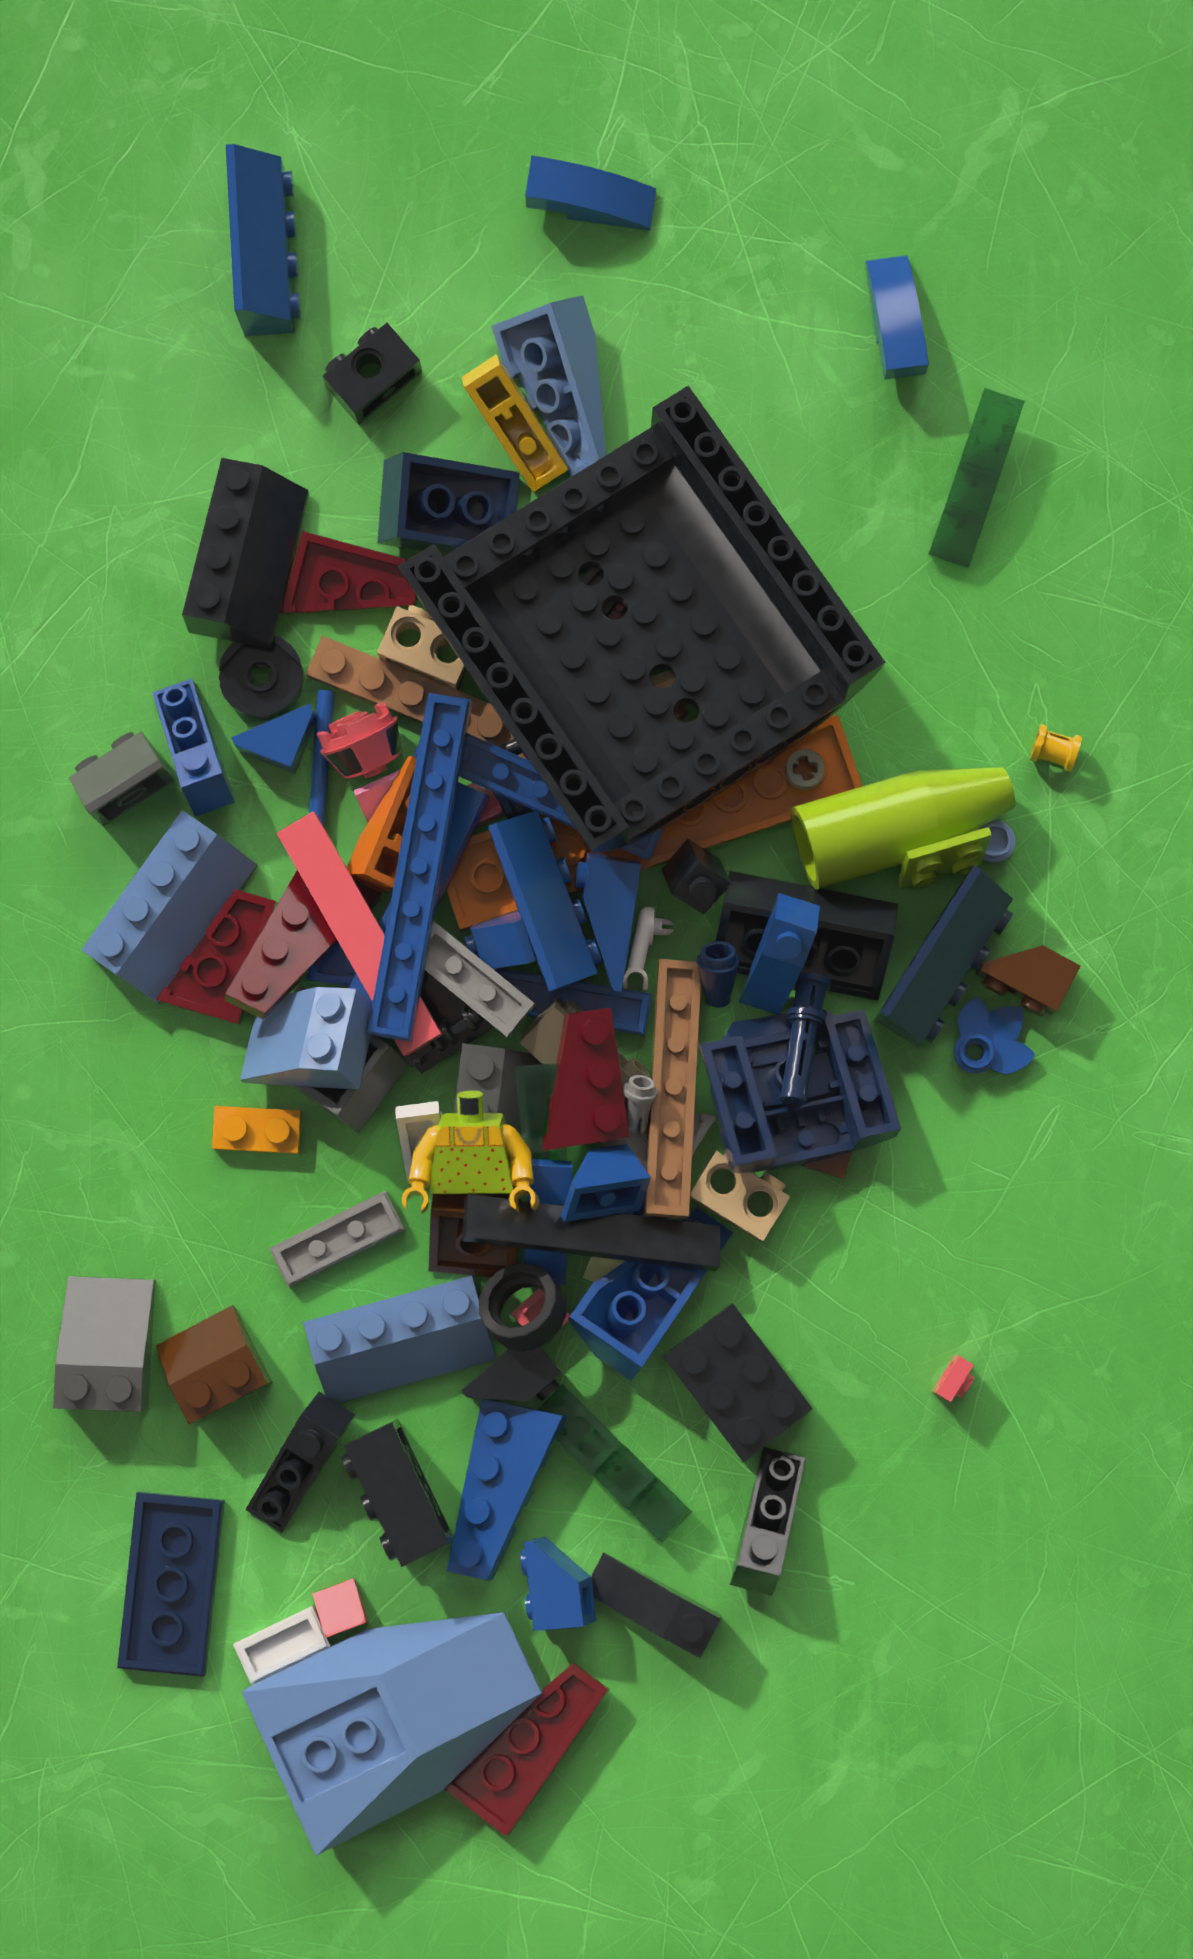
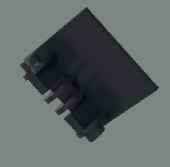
(455, 1020)

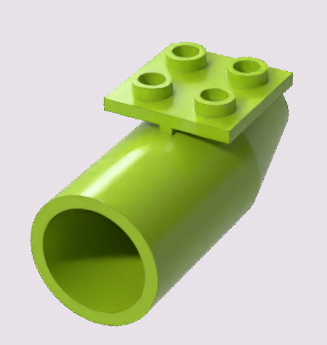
(911, 820)

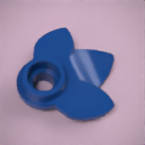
(995, 1035)

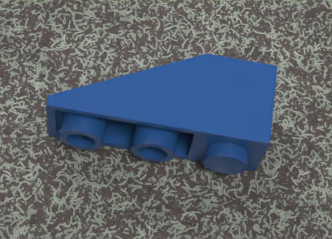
(193, 748)

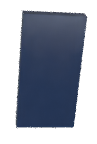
(170, 1584)

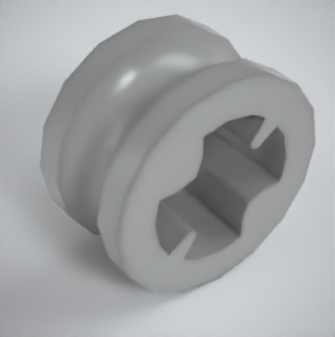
(796, 780)

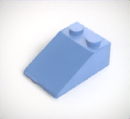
(311, 1040)

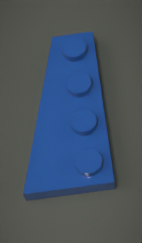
(502, 1468)

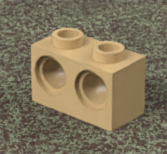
(423, 656)
(734, 1204)

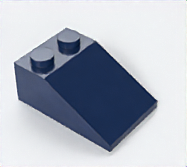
(441, 501)

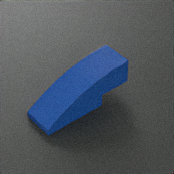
(589, 194)
(897, 317)

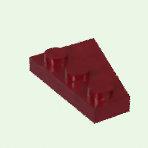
(343, 577)
(588, 1084)

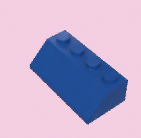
(261, 241)
(543, 900)

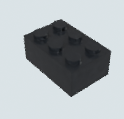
(737, 1382)
(397, 1493)

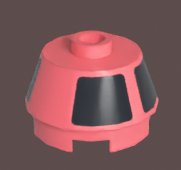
(362, 742)

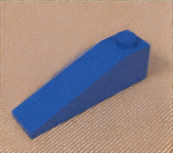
(634, 1307)

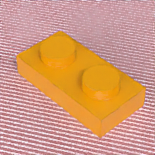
(256, 1129)

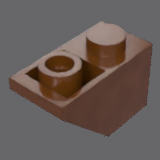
(1033, 975)

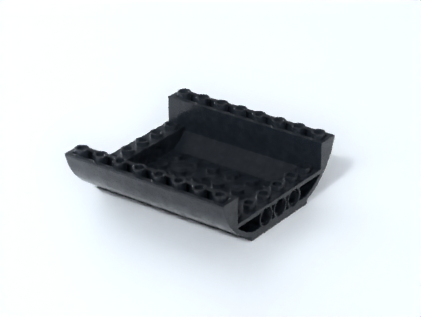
(707, 591)

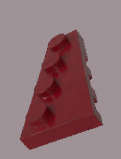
(522, 1758)

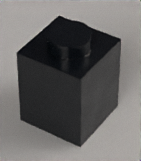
(695, 876)

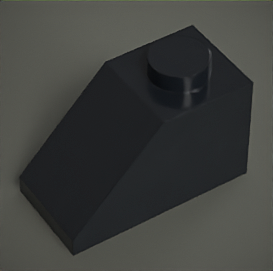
(516, 1377)

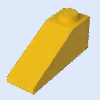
(514, 423)

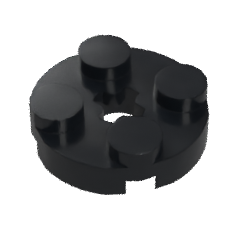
(261, 700)

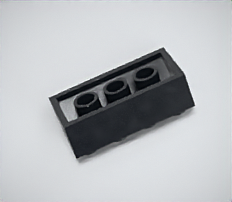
(245, 554)
(850, 938)

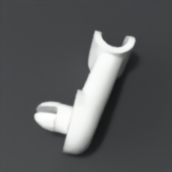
(645, 928)

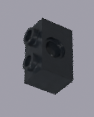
(365, 395)

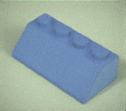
(168, 905)
(399, 1340)

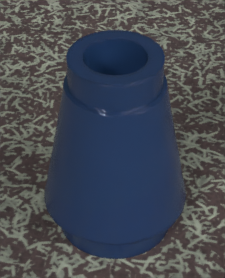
(718, 972)

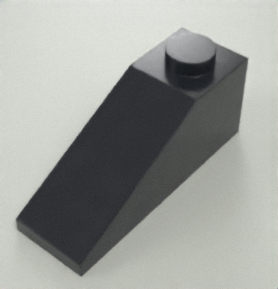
(654, 1605)

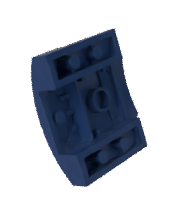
(845, 1095)

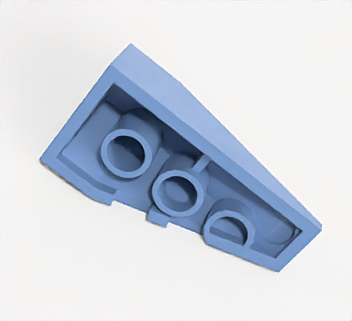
(557, 365)

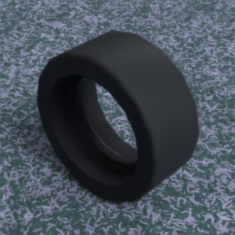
(506, 1283)

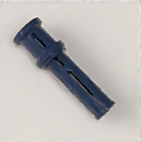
(805, 1018)

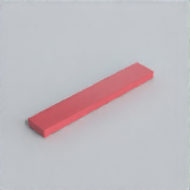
(346, 912)

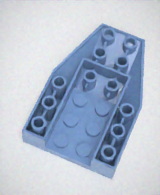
(388, 1718)

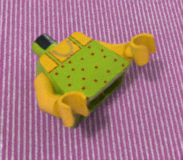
(471, 1155)

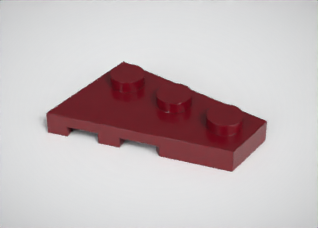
(218, 957)

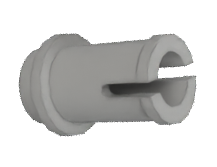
(639, 1095)

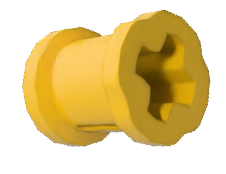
(1055, 748)

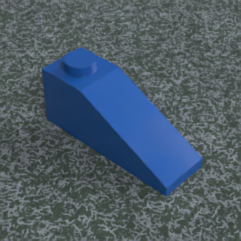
(609, 900)
(781, 954)

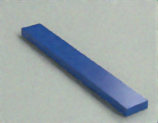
(419, 867)
(628, 1007)

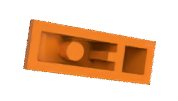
(379, 844)

